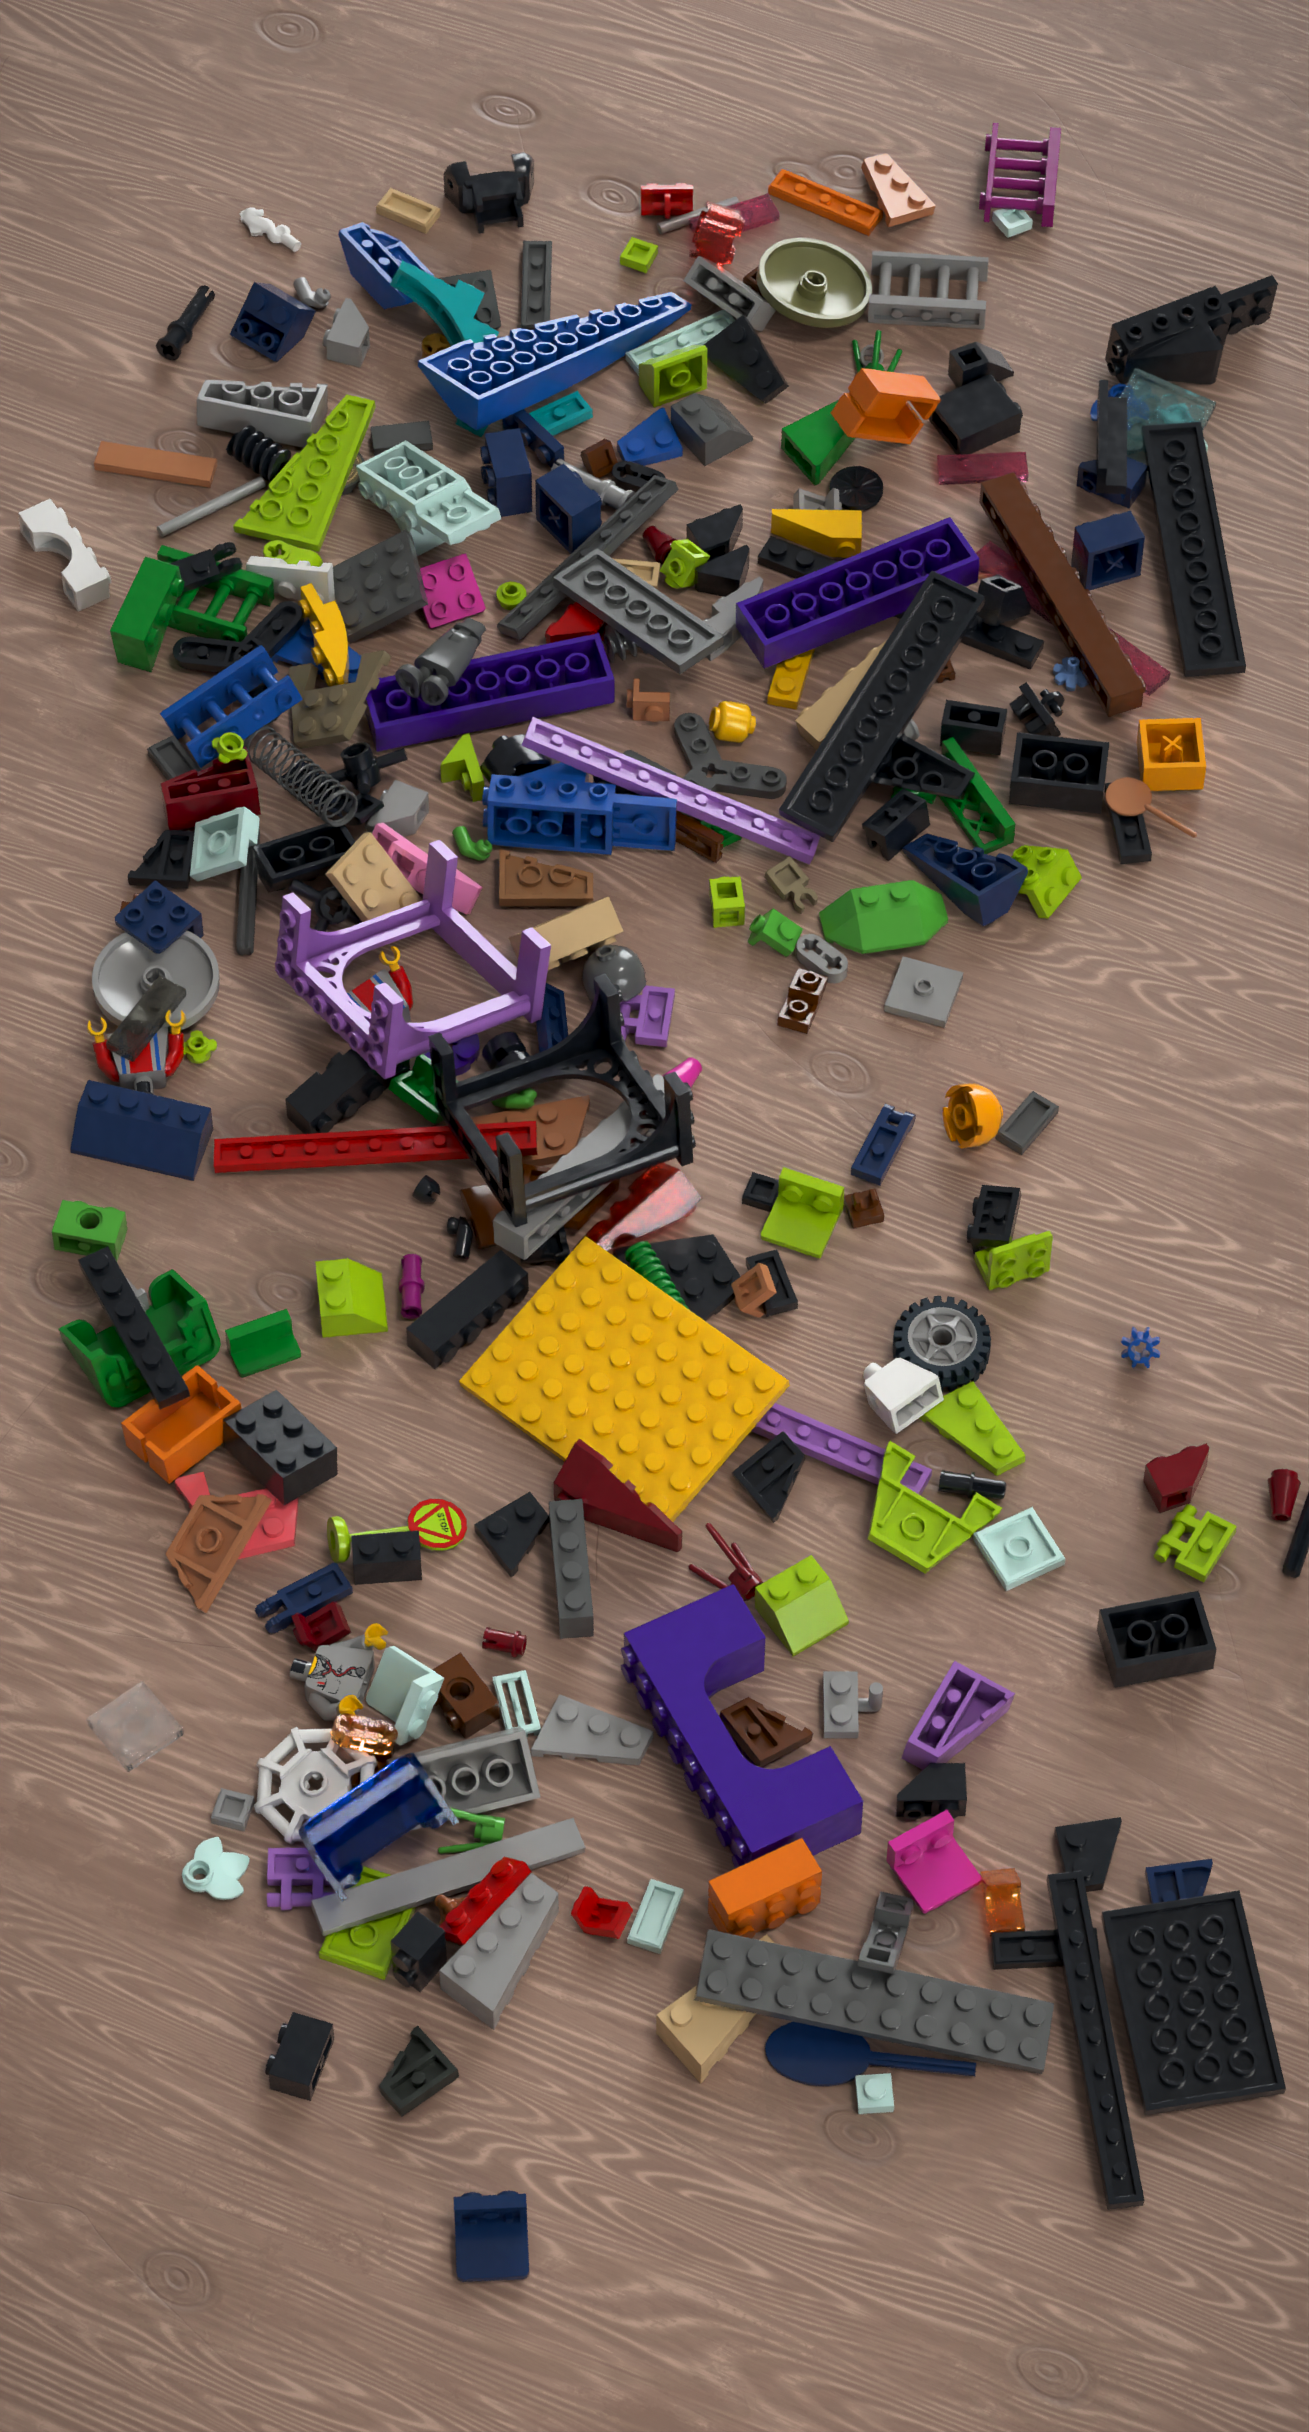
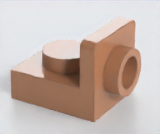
(753, 1290)

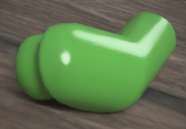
(468, 848)
(523, 1100)

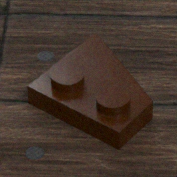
(762, 1732)

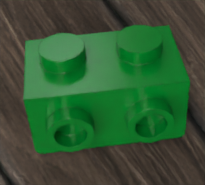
(417, 1089)

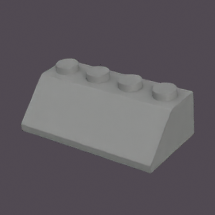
(482, 1771)

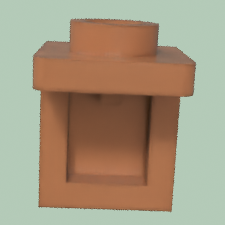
(648, 705)

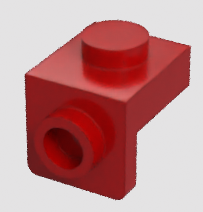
(600, 1915)

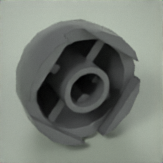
(621, 968)

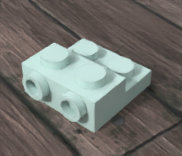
(223, 843)

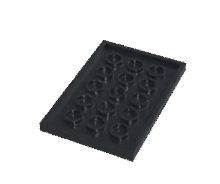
(1192, 2003)

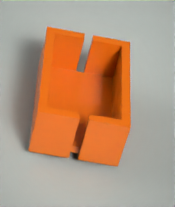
(879, 406)
(181, 1432)
(766, 1891)

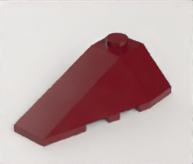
(611, 1502)

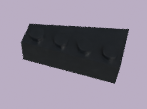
(337, 1092)

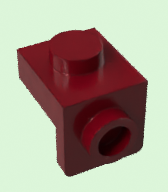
(321, 1627)

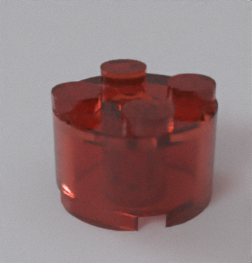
(716, 233)

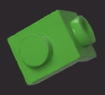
(775, 931)

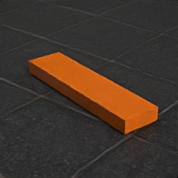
(825, 202)

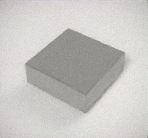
(232, 1809)

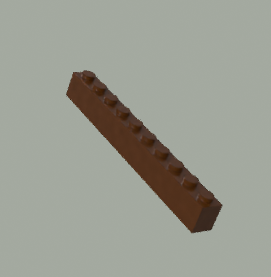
(1062, 594)

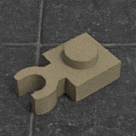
(790, 880)

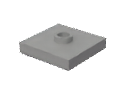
(923, 992)

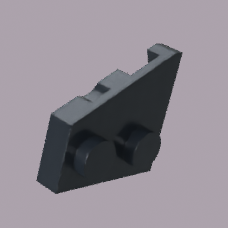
(167, 861)
(513, 1531)

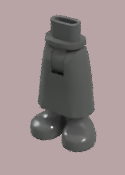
(441, 663)

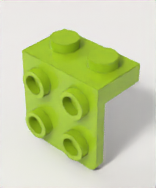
(1049, 876)

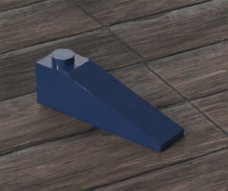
(972, 880)

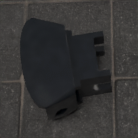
(492, 195)

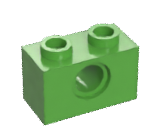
(71, 1230)

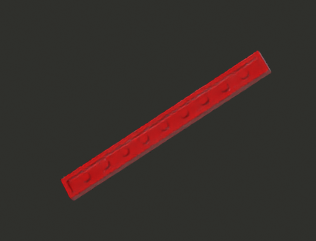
(360, 1147)

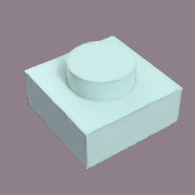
(1012, 221)
(874, 2093)

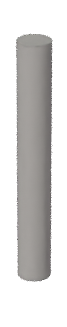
(683, 220)

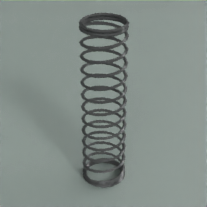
(320, 813)

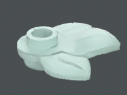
(220, 1869)

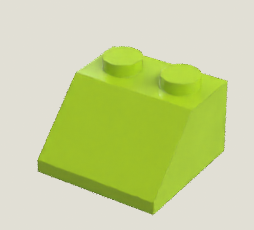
(674, 375)
(350, 1298)
(800, 1605)

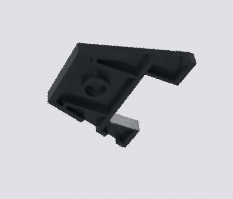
(698, 1270)

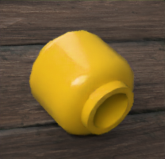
(731, 721)

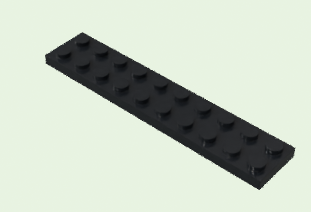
(1193, 549)
(882, 706)

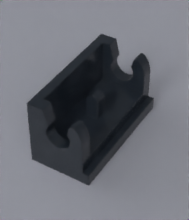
(897, 823)

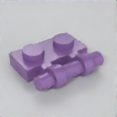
(654, 1016)
(293, 1868)

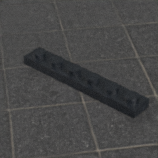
(134, 1328)

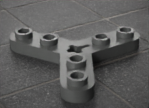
(729, 775)

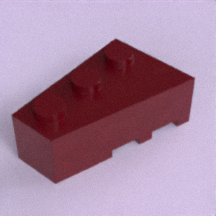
(209, 793)

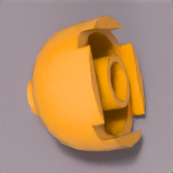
(972, 1115)

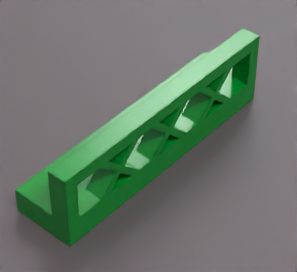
(981, 800)

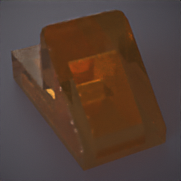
(1002, 1900)

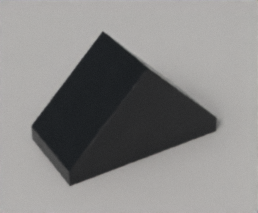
(724, 573)

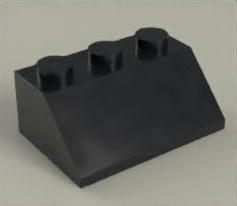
(301, 855)

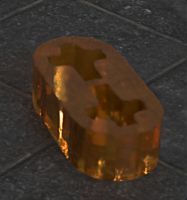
(364, 1734)

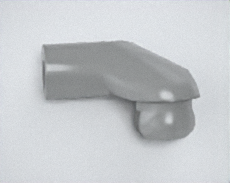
(315, 299)

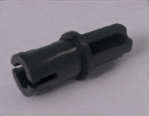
(969, 1485)

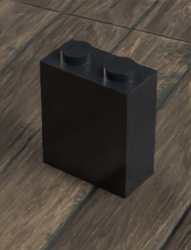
(976, 416)

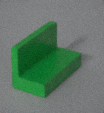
(262, 1343)

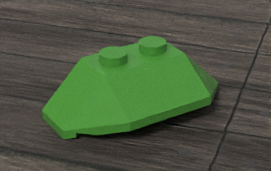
(884, 917)

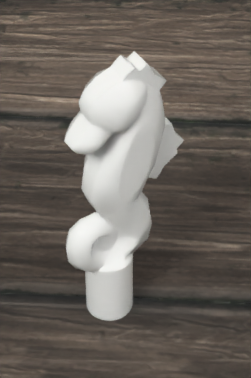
(259, 225)

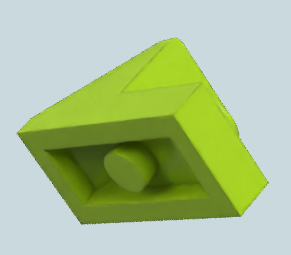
(463, 765)

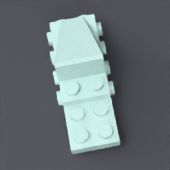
(424, 497)

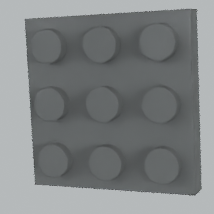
(379, 586)

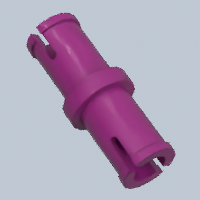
(411, 1286)

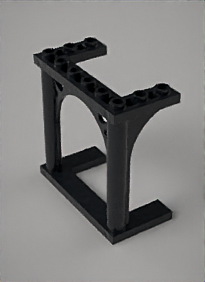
(591, 1043)

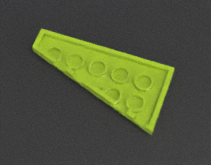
(310, 485)

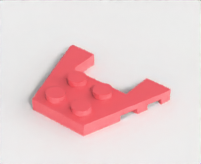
(275, 1528)

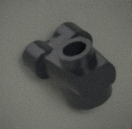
(553, 1249)

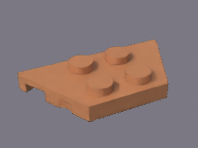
(557, 1123)
(213, 1541)

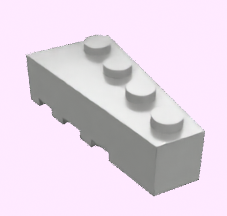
(500, 1952)

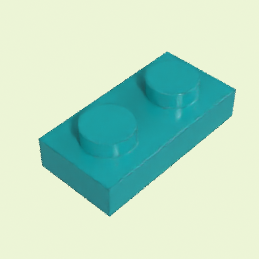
(563, 413)

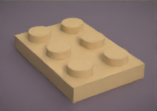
(371, 880)

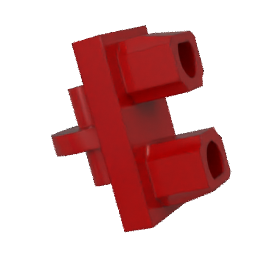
(666, 199)

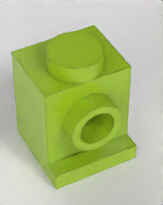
(688, 557)
(727, 901)

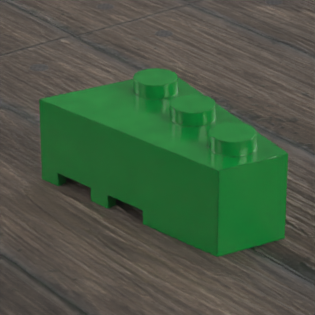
(146, 614)

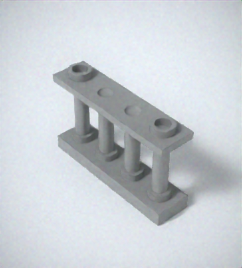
(925, 310)

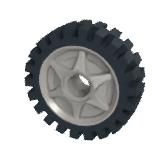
(944, 1322)

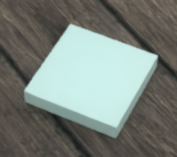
(1019, 1549)

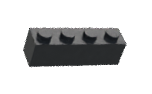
(468, 1310)

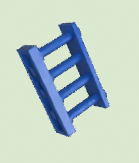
(221, 691)

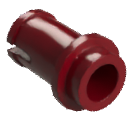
(505, 1641)

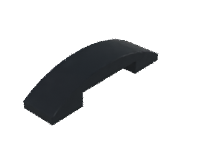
(366, 807)

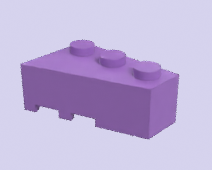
(956, 1716)

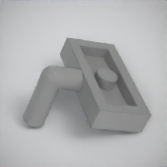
(842, 1703)

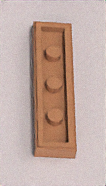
(155, 464)

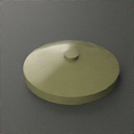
(814, 282)

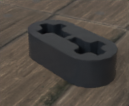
(637, 475)

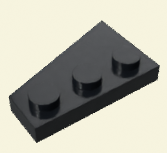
(746, 360)

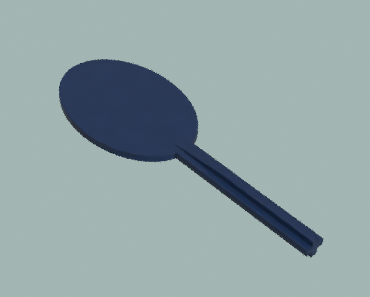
(834, 2057)

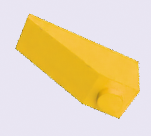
(825, 531)

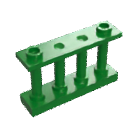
(242, 583)

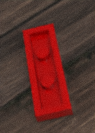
(484, 1899)

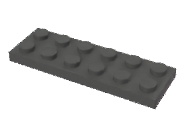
(638, 611)

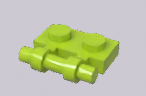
(1203, 1548)

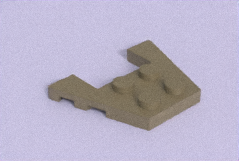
(332, 712)

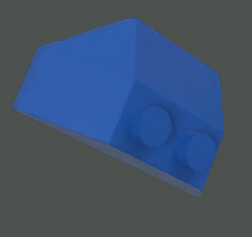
(374, 261)

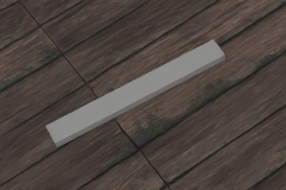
(444, 1877)

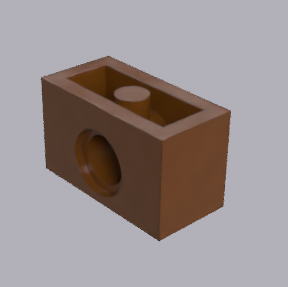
(477, 1709)

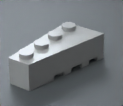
(280, 413)

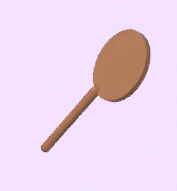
(1134, 797)

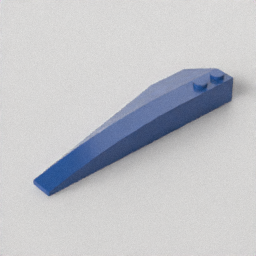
(521, 369)

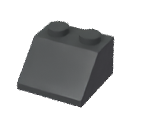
(707, 427)

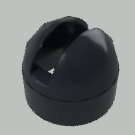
(425, 1189)

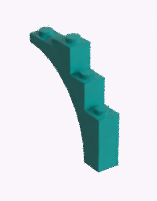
(448, 306)

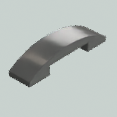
(887, 1933)

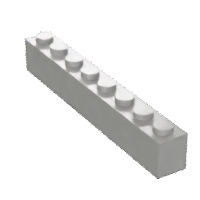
(550, 1218)

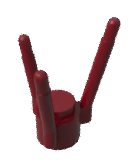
(742, 1577)

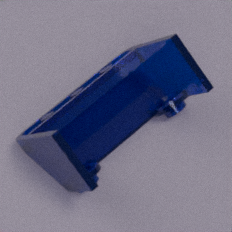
(372, 1819)

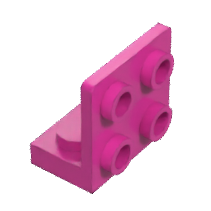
(450, 591)
(932, 1863)

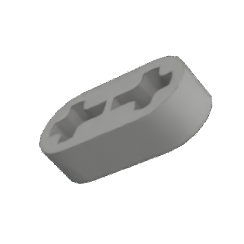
(824, 956)

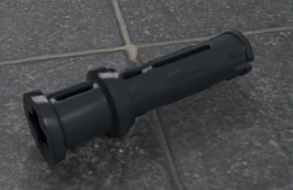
(180, 331)

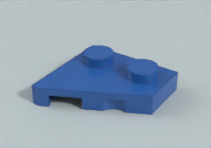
(651, 441)

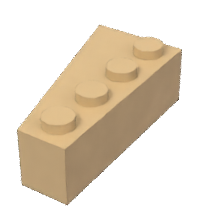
(818, 719)
(700, 2031)

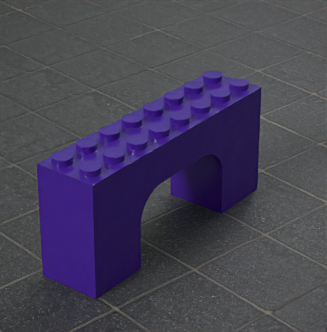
(677, 1669)

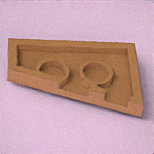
(537, 884)

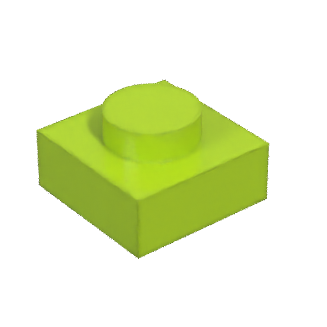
(639, 255)

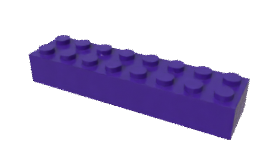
(852, 592)
(496, 693)

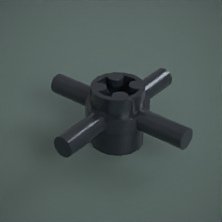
(363, 767)
(321, 910)

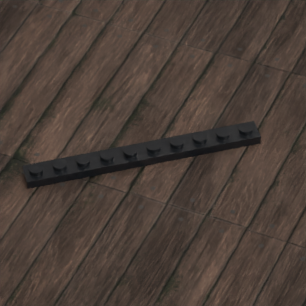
(995, 640)
(1095, 2041)

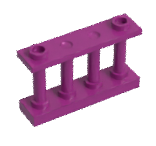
(1046, 166)

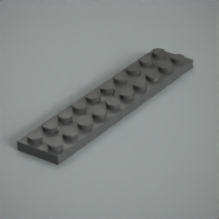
(873, 2003)

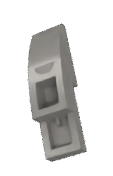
(724, 614)

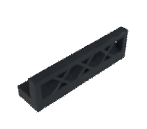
(1111, 442)

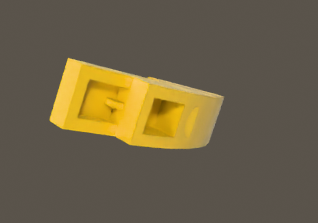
(329, 636)

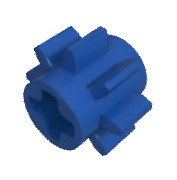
(1146, 1354)

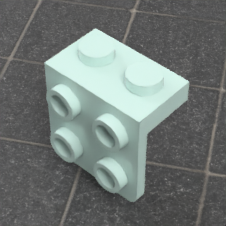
(404, 1692)

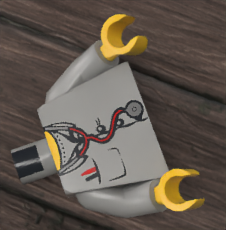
(340, 1673)

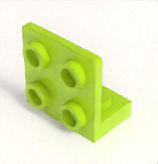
(803, 1213)
(1015, 1261)

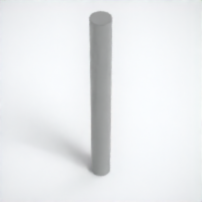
(211, 506)

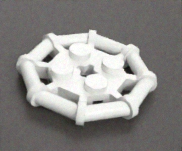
(298, 1771)

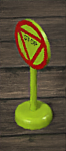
(437, 1520)

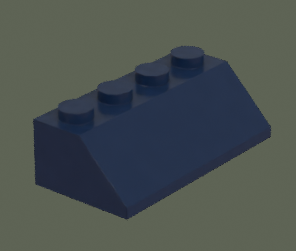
(141, 1130)

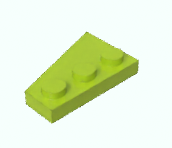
(977, 1428)

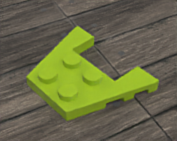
(915, 1526)

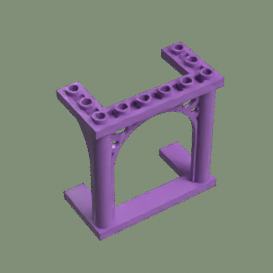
(383, 1035)

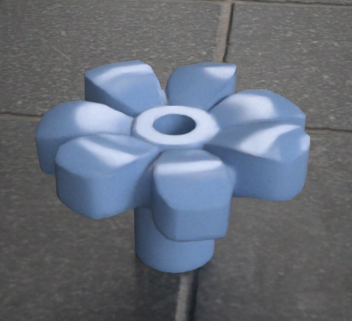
(1069, 673)

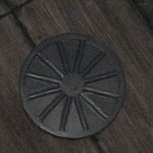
(858, 487)

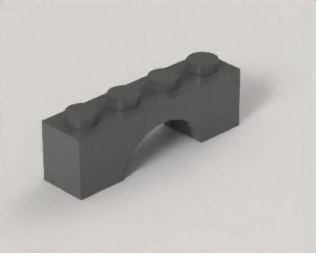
(571, 1569)

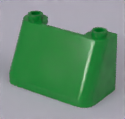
(181, 1323)

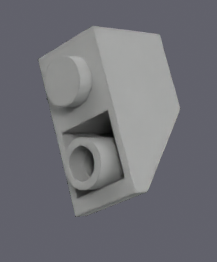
(348, 337)
(402, 810)

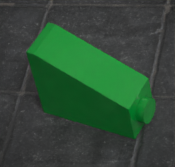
(815, 443)

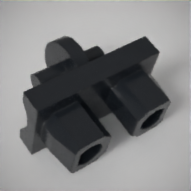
(1029, 703)

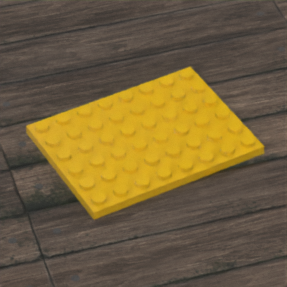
(626, 1374)

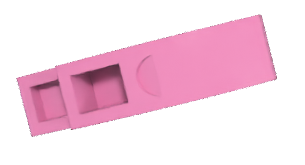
(413, 865)

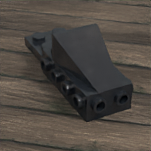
(1187, 335)

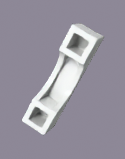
(49, 530)

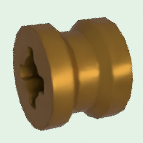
(434, 343)

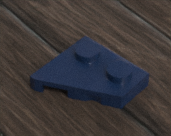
(1178, 1880)

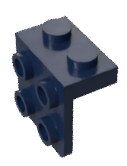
(159, 918)
(491, 2236)

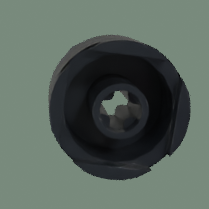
(511, 758)

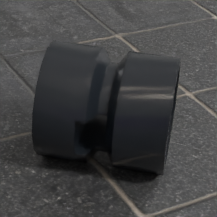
(504, 1050)

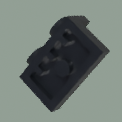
(994, 1217)

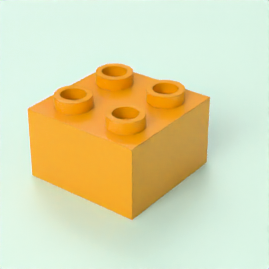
(1171, 754)

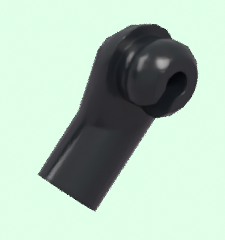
(463, 1236)

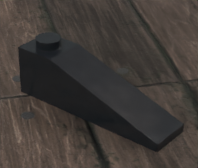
(923, 770)

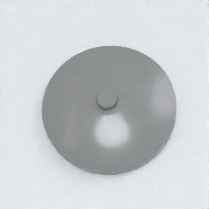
(129, 969)

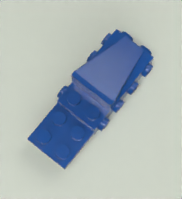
(565, 803)

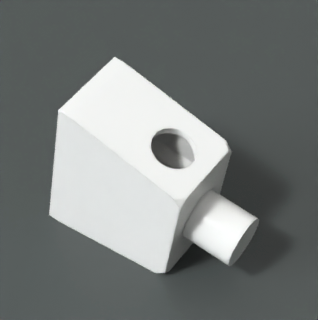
(901, 1392)

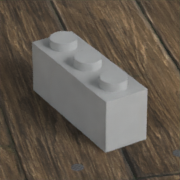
(729, 292)

